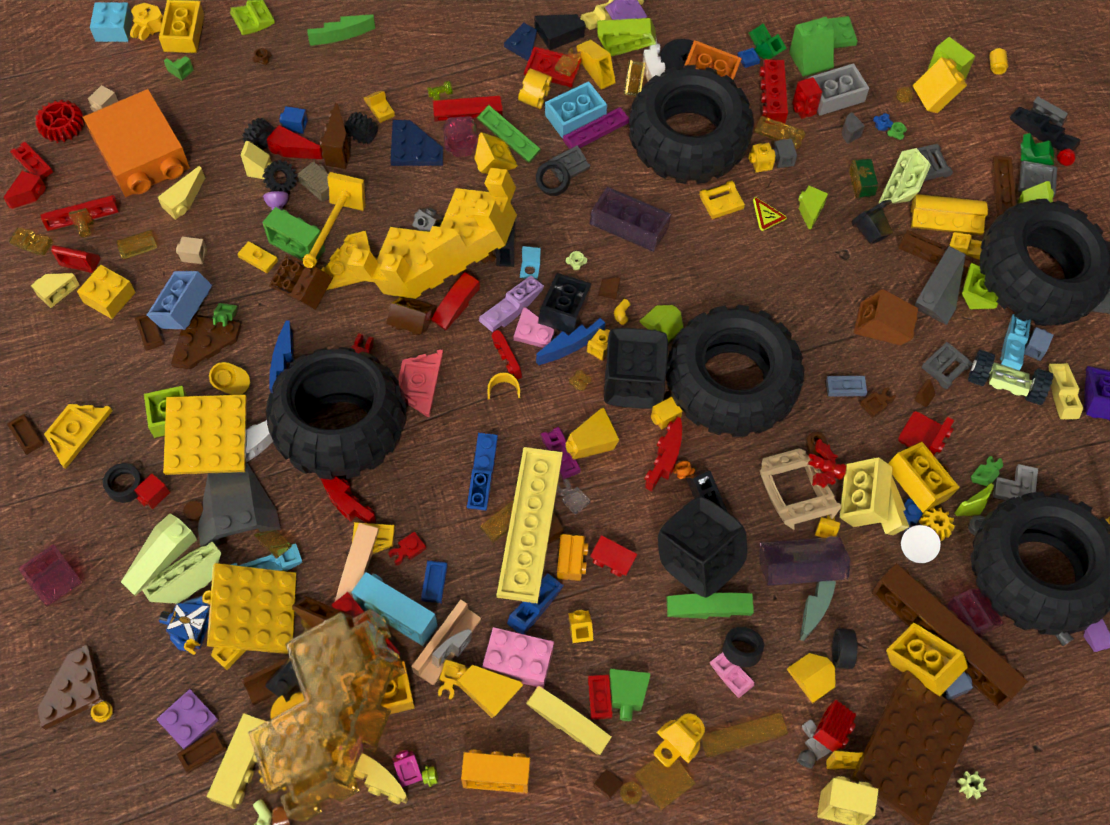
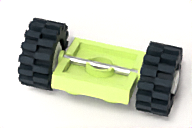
(1010, 379)

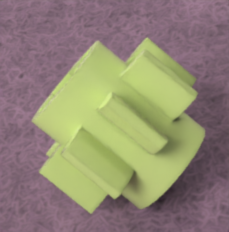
(976, 780)

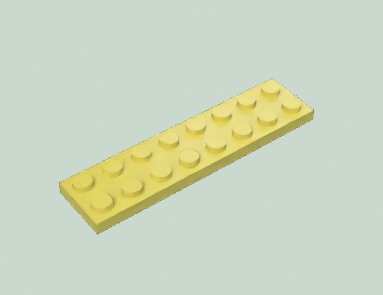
(530, 525)

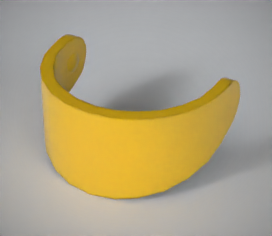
(503, 377)

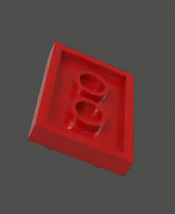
(545, 61)

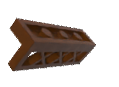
(928, 249)

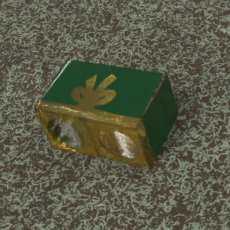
(863, 178)

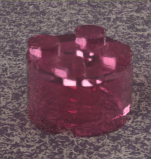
(460, 136)

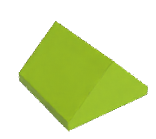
(975, 291)

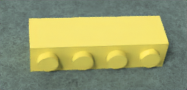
(236, 766)

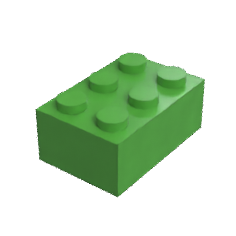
(291, 233)

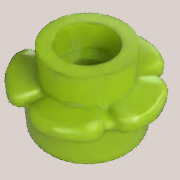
(430, 776)

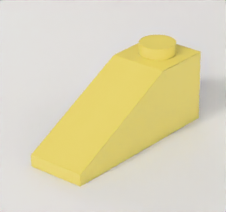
(182, 194)

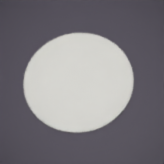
(920, 544)

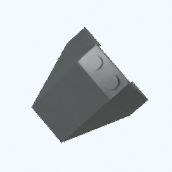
(233, 506)

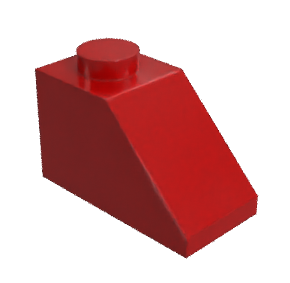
(24, 190)

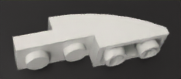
(653, 62)
(257, 440)

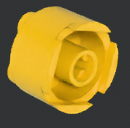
(535, 88)

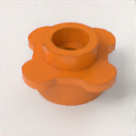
(683, 469)

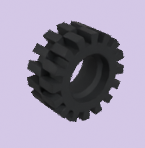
(361, 128)
(258, 133)
(286, 169)

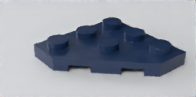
(413, 146)

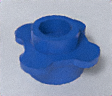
(882, 122)

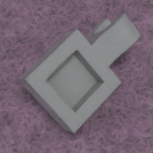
(813, 745)

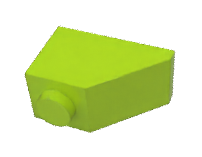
(811, 204)

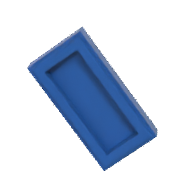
(434, 582)

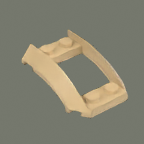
(802, 511)

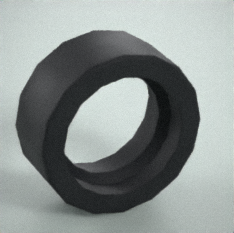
(554, 191)
(113, 473)
(745, 635)
(844, 648)

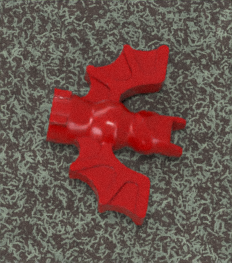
(827, 465)

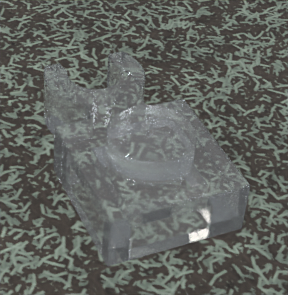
(573, 499)

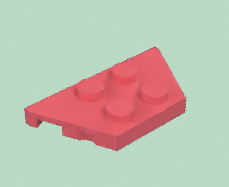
(419, 380)

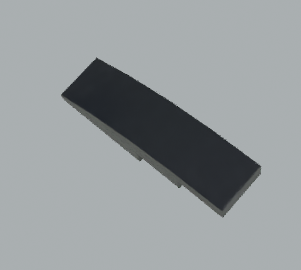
(1042, 129)

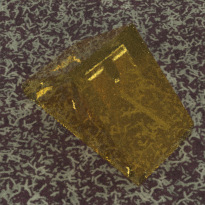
(634, 78)

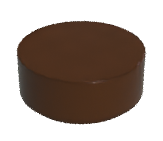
(193, 510)

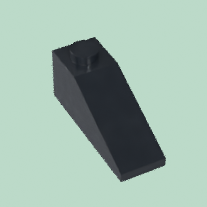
(704, 485)

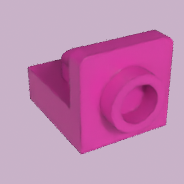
(407, 768)

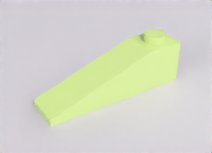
(161, 548)

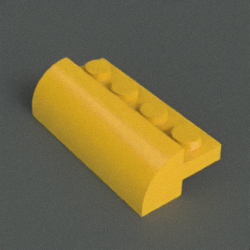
(948, 214)

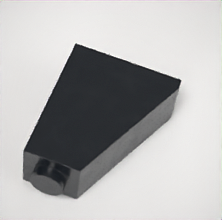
(559, 29)

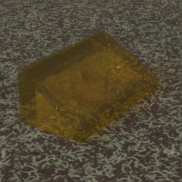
(136, 244)
(273, 542)

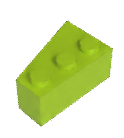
(626, 34)

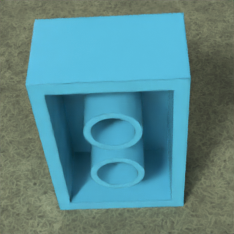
(575, 108)

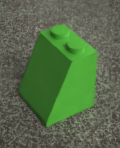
(813, 46)

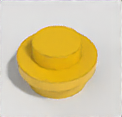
(102, 711)

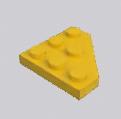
(338, 266)

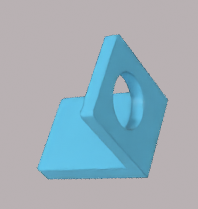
(530, 258)

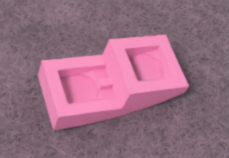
(732, 675)

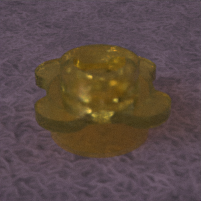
(577, 384)

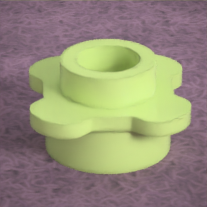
(576, 255)

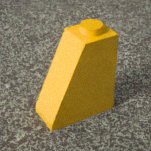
(597, 63)
(592, 437)
(487, 688)

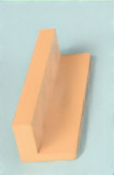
(459, 620)

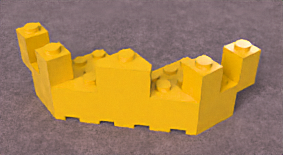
(423, 259)

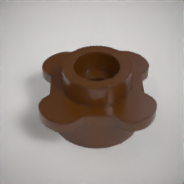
(261, 56)

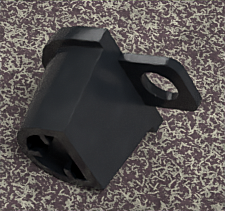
(874, 223)

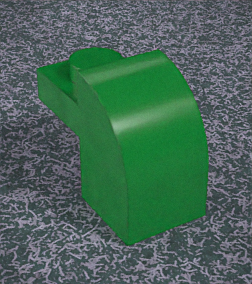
(766, 46)
(1037, 153)

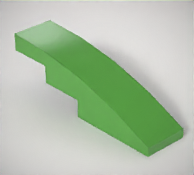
(337, 31)
(715, 605)

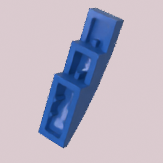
(565, 345)
(282, 353)

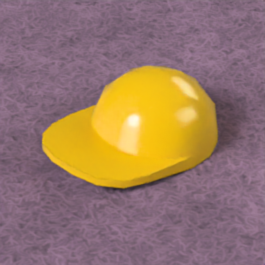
(229, 378)

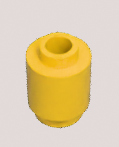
(998, 61)

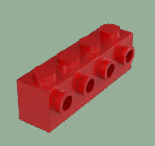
(774, 90)

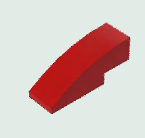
(456, 301)

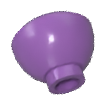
(276, 199)

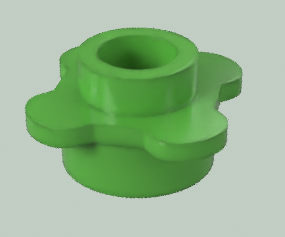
(897, 130)

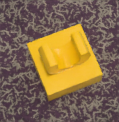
(827, 527)

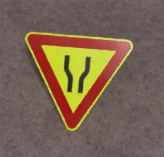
(767, 215)

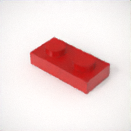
(600, 697)

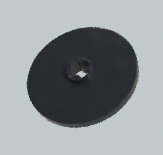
(675, 52)

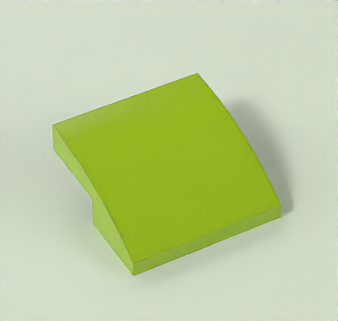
(252, 17)

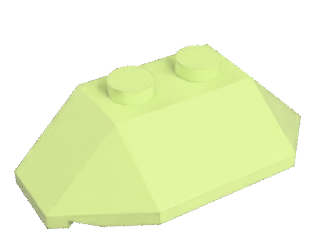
(906, 177)
(184, 576)

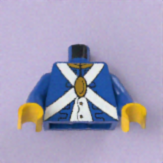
(188, 623)

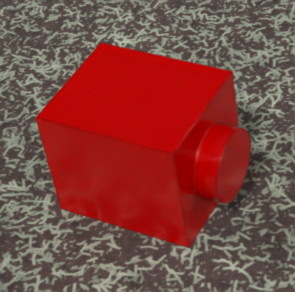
(151, 491)

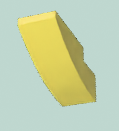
(1065, 392)
(896, 518)

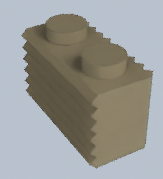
(315, 180)

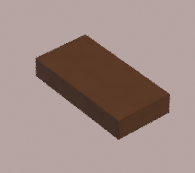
(149, 332)
(25, 434)
(201, 752)

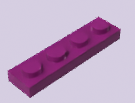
(596, 129)

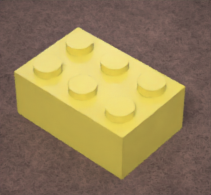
(866, 492)
(847, 802)

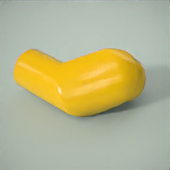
(619, 312)

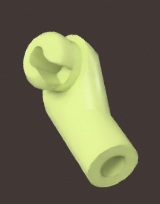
(265, 815)

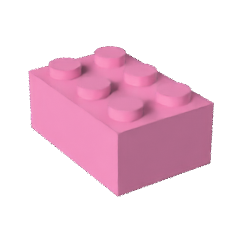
(519, 657)

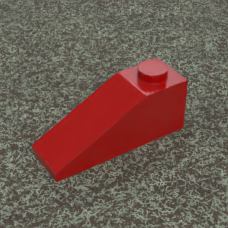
(292, 145)

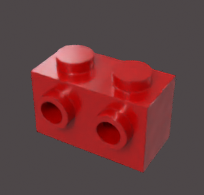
(807, 98)
(613, 555)

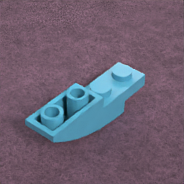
(1015, 342)

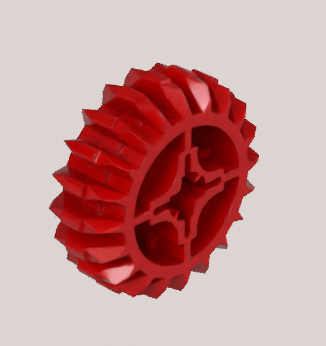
(60, 125)

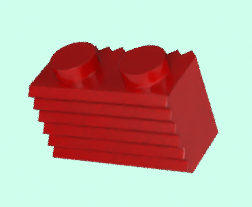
(835, 726)

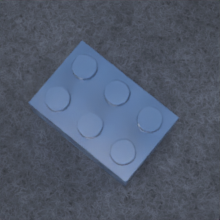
(179, 300)

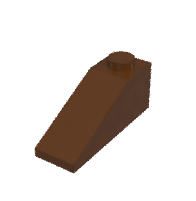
(315, 612)

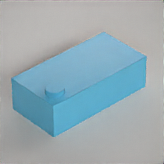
(397, 609)

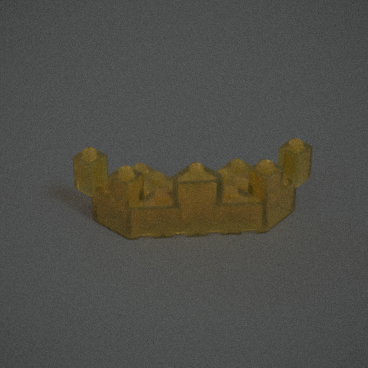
(323, 737)

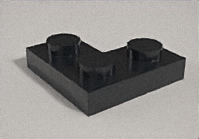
(283, 679)

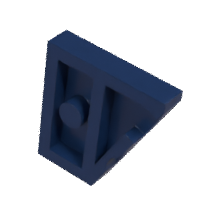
(522, 41)

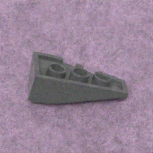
(942, 289)

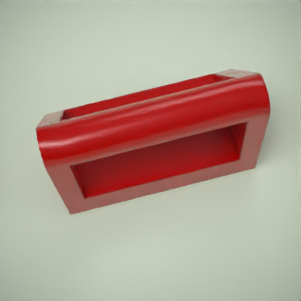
(75, 258)

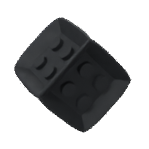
(635, 368)
(702, 546)

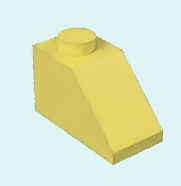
(254, 160)
(54, 287)

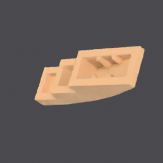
(358, 558)

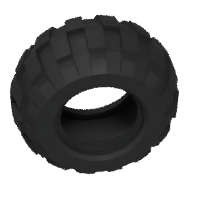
(329, 379)

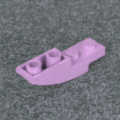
(512, 305)

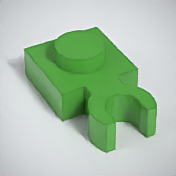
(224, 313)
(987, 473)

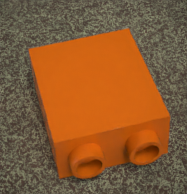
(137, 143)

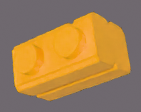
(571, 557)

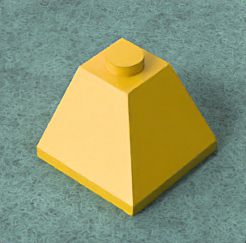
(493, 153)

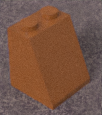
(886, 318)

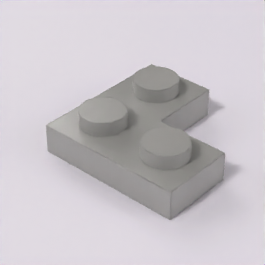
(1024, 483)

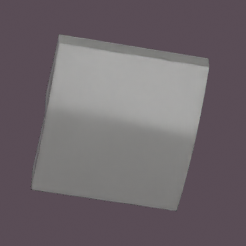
(454, 644)

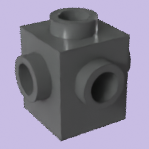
(426, 218)

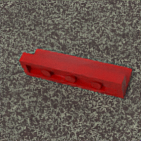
(465, 107)
(96, 208)

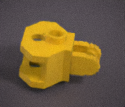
(146, 22)

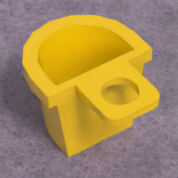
(681, 738)

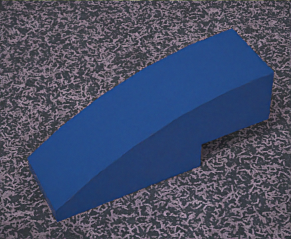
(528, 613)

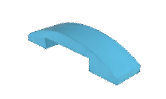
(283, 563)

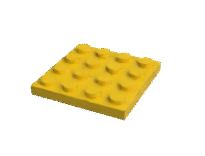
(205, 434)
(251, 608)

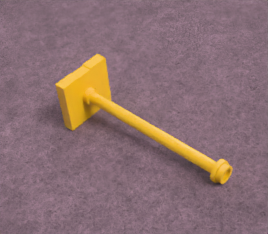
(344, 192)

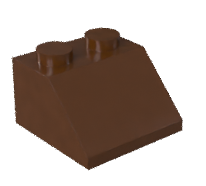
(410, 315)

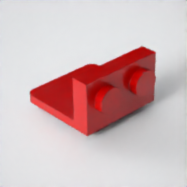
(925, 430)

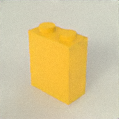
(939, 85)

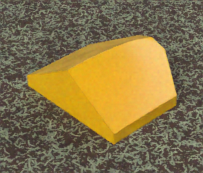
(814, 675)

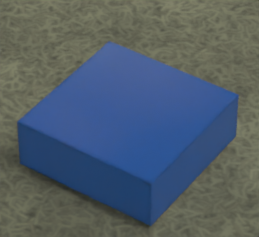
(749, 57)

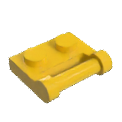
(724, 204)

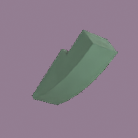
(816, 607)

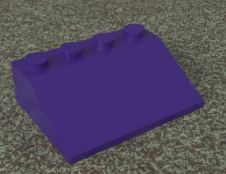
(1097, 393)

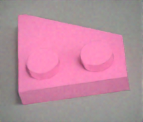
(531, 332)

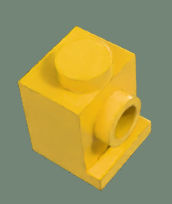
(598, 344)

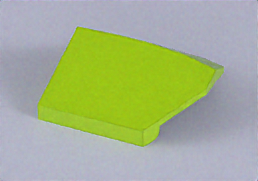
(664, 319)
(976, 504)

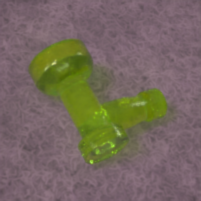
(434, 92)

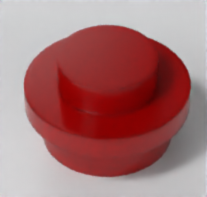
(1066, 157)

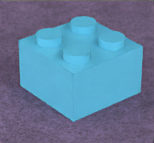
(111, 22)

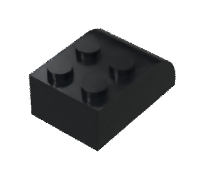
(564, 303)

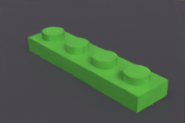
(508, 134)

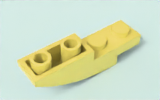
(379, 780)

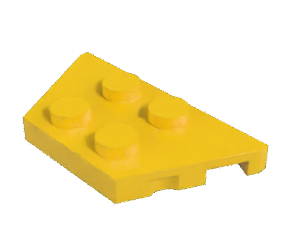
(74, 429)

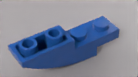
(482, 472)

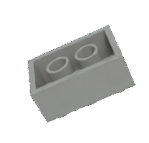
(841, 88)

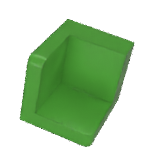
(179, 68)

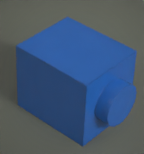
(294, 119)

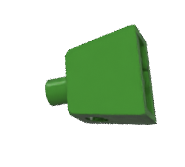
(627, 691)

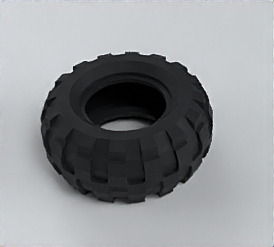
(697, 93)
(1065, 236)
(742, 333)
(1021, 594)

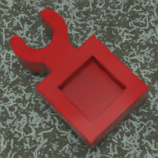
(409, 546)

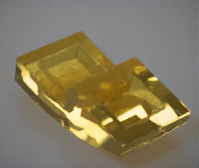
(30, 242)

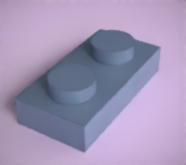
(846, 386)

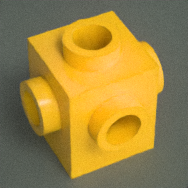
(762, 157)

